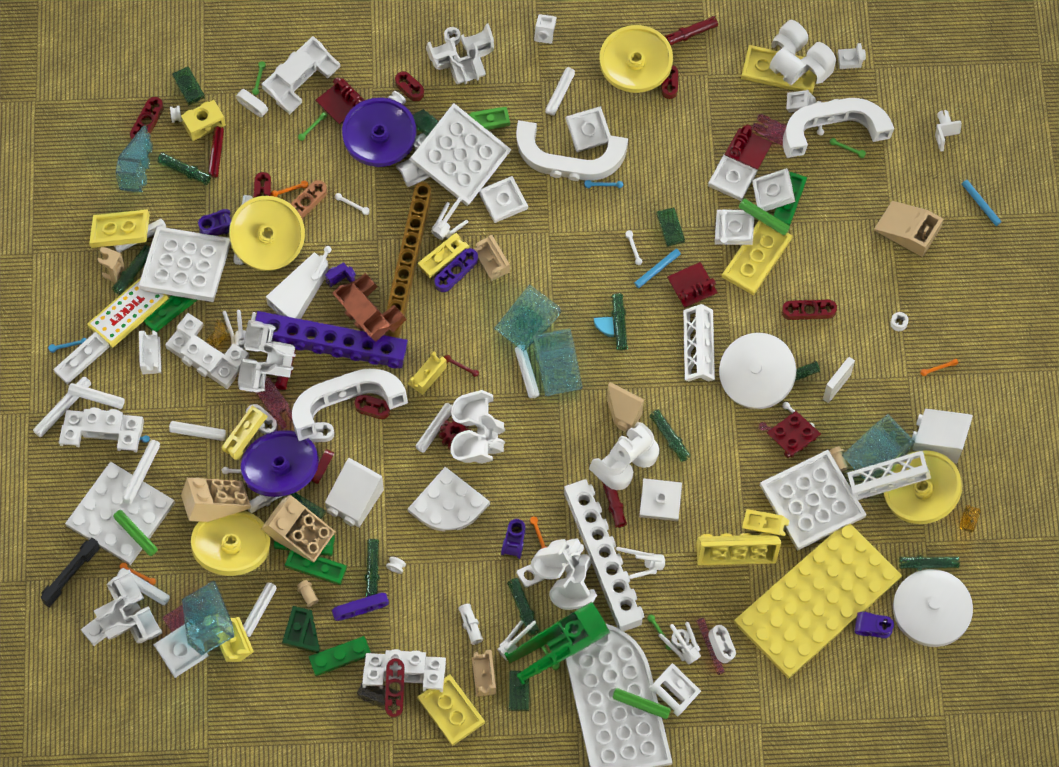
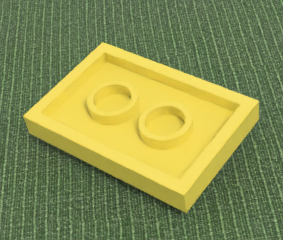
(119, 228)
(451, 711)

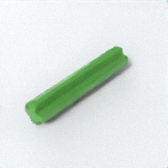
(764, 216)
(135, 533)
(641, 703)

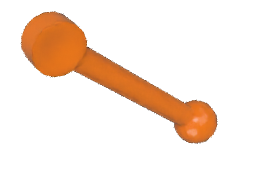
(304, 184)
(924, 372)
(533, 520)
(152, 581)

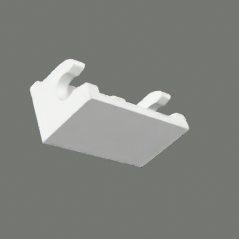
(149, 353)

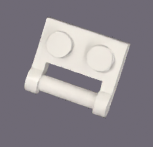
(678, 685)

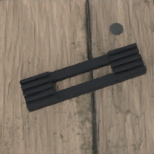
(86, 552)

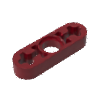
(146, 113)
(805, 316)
(400, 673)

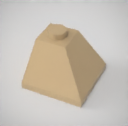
(624, 407)

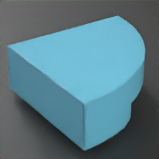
(605, 325)

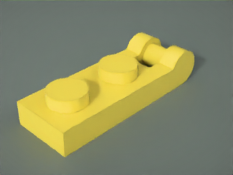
(442, 255)
(244, 432)

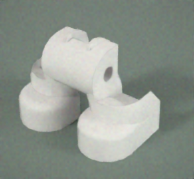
(793, 38)
(467, 67)
(278, 361)
(473, 446)
(639, 449)
(550, 564)
(112, 617)

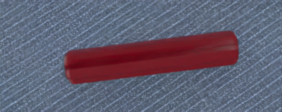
(216, 151)

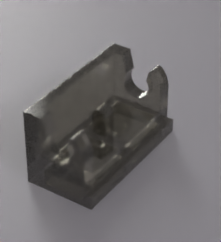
(376, 696)

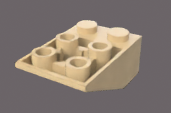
(909, 226)
(213, 498)
(298, 528)

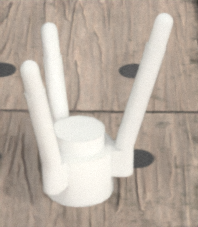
(441, 227)
(239, 337)
(652, 561)
(508, 645)
(689, 652)

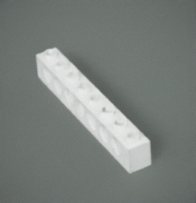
(582, 491)

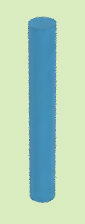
(980, 201)
(657, 268)

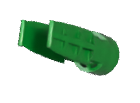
(589, 629)

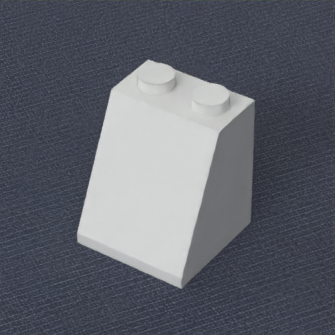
(942, 432)
(354, 493)

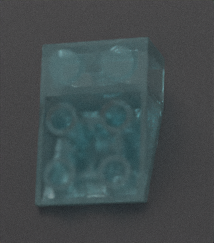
(134, 162)
(528, 317)
(557, 362)
(879, 444)
(206, 619)

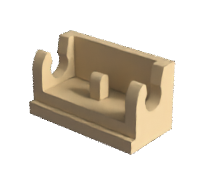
(492, 258)
(113, 262)
(484, 674)

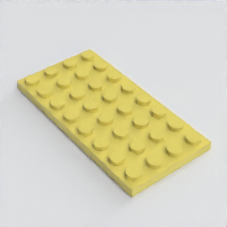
(817, 599)

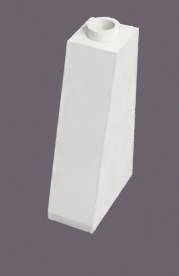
(298, 289)

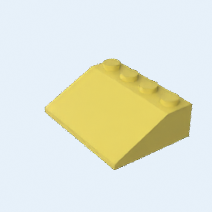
(737, 549)

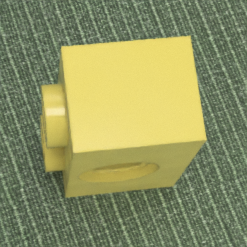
(198, 128)

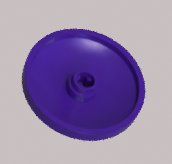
(379, 132)
(279, 464)

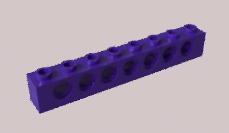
(340, 336)

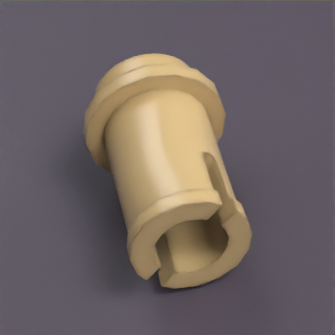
(837, 454)
(307, 592)

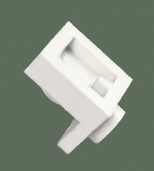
(545, 28)
(851, 57)
(799, 99)

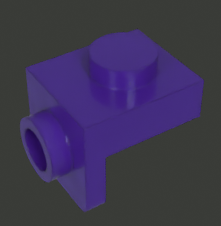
(338, 273)

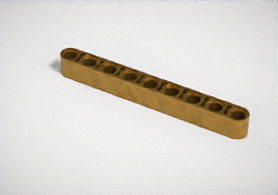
(409, 251)

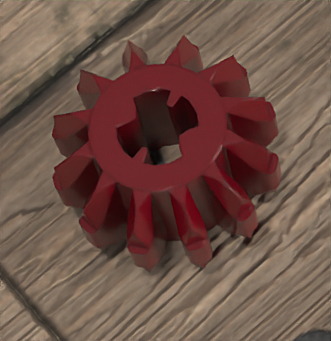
(448, 429)

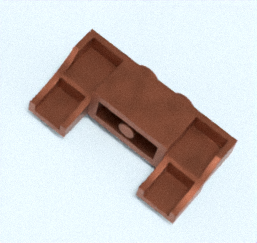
(358, 307)

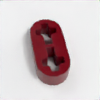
(673, 82)
(412, 83)
(267, 185)
(374, 403)
(322, 465)

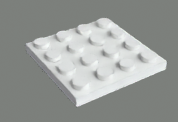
(460, 154)
(184, 264)
(104, 499)
(813, 499)

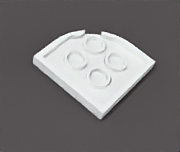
(448, 503)

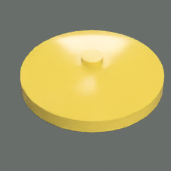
(636, 58)
(266, 233)
(928, 499)
(230, 544)

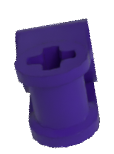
(217, 223)
(514, 542)
(871, 625)

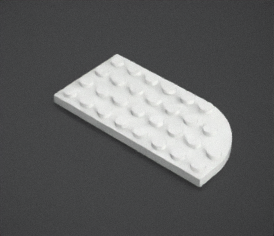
(611, 729)

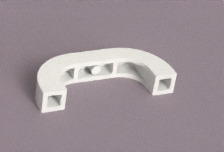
(831, 112)
(567, 166)
(341, 389)

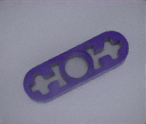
(469, 264)
(360, 606)

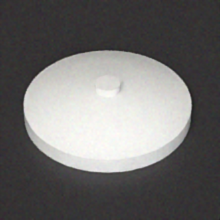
(757, 370)
(932, 608)

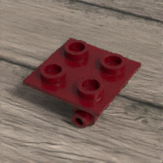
(339, 100)
(748, 147)
(692, 284)
(793, 434)

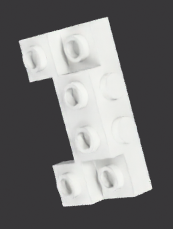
(296, 71)
(202, 356)
(102, 425)
(417, 669)

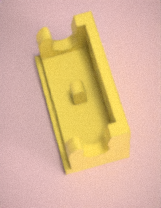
(428, 373)
(765, 522)
(239, 646)

